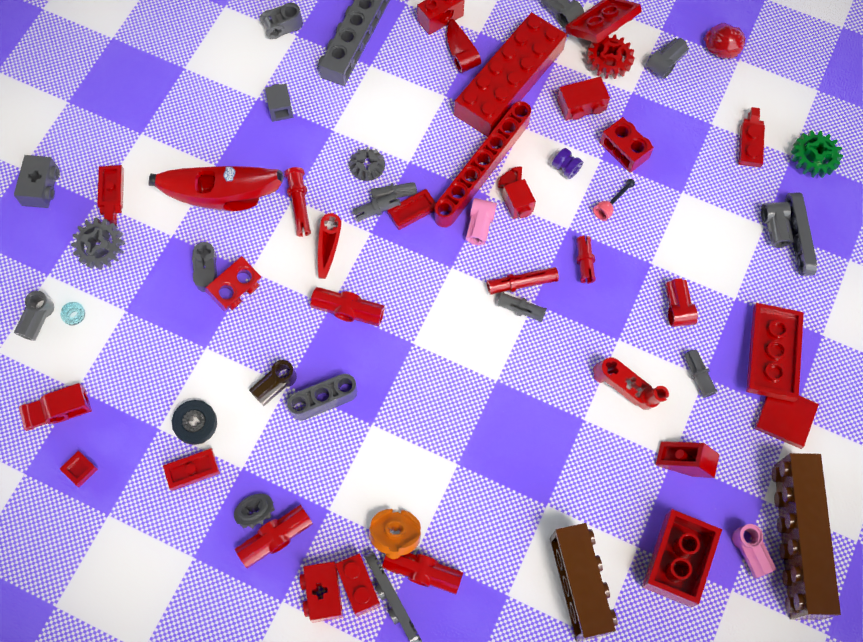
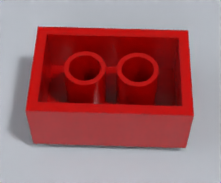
(682, 558)

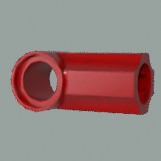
(680, 310)

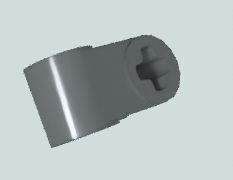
(283, 19)

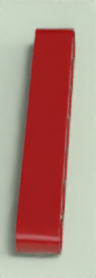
(479, 172)

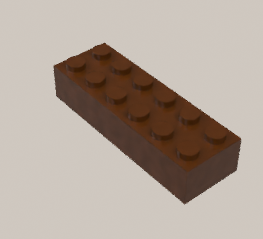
(805, 538)

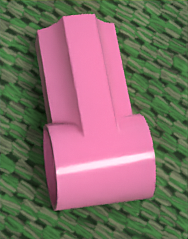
(481, 216)
(755, 553)

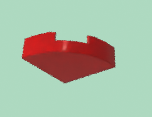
(511, 176)

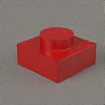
(78, 469)

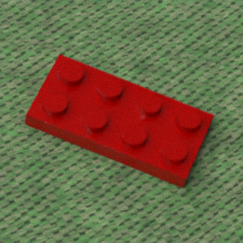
(775, 352)

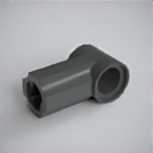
(564, 10)
(664, 61)
(777, 218)
(33, 317)

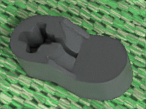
(204, 255)

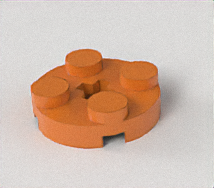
(395, 544)

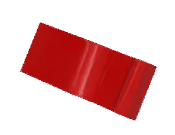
(55, 407)

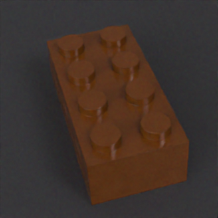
(582, 582)

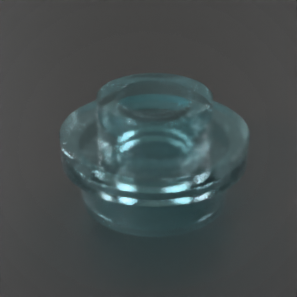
(68, 309)

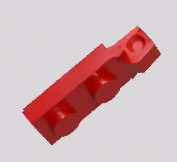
(752, 140)
(110, 191)

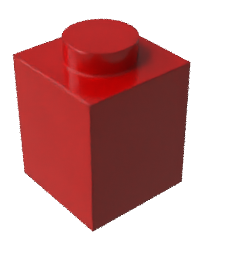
(519, 199)

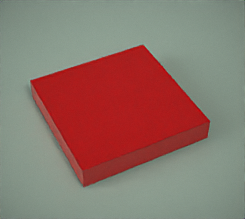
(787, 419)

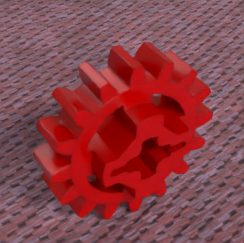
(611, 57)

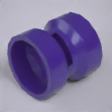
(569, 164)

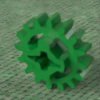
(814, 152)

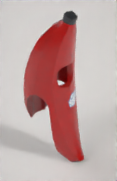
(218, 186)

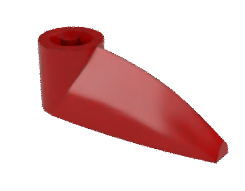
(461, 48)
(327, 243)

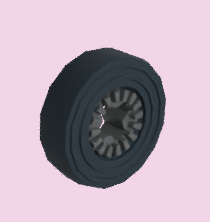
(185, 413)

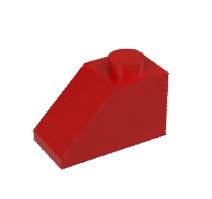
(688, 458)

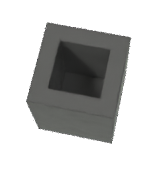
(279, 102)

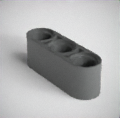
(316, 407)

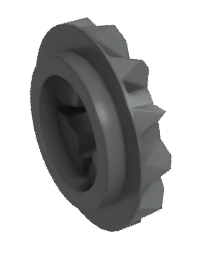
(375, 168)
(252, 504)

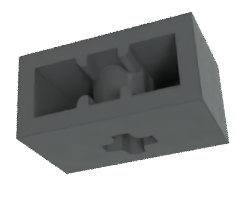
(36, 181)

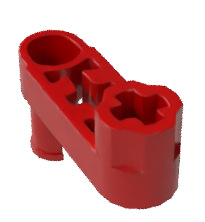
(616, 374)

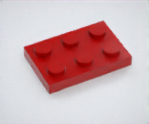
(603, 19)

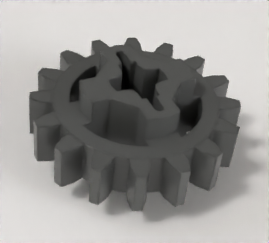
(98, 233)

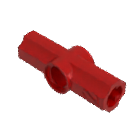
(347, 306)
(273, 536)
(425, 571)

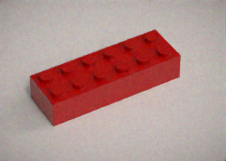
(510, 74)

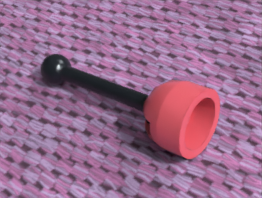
(605, 209)

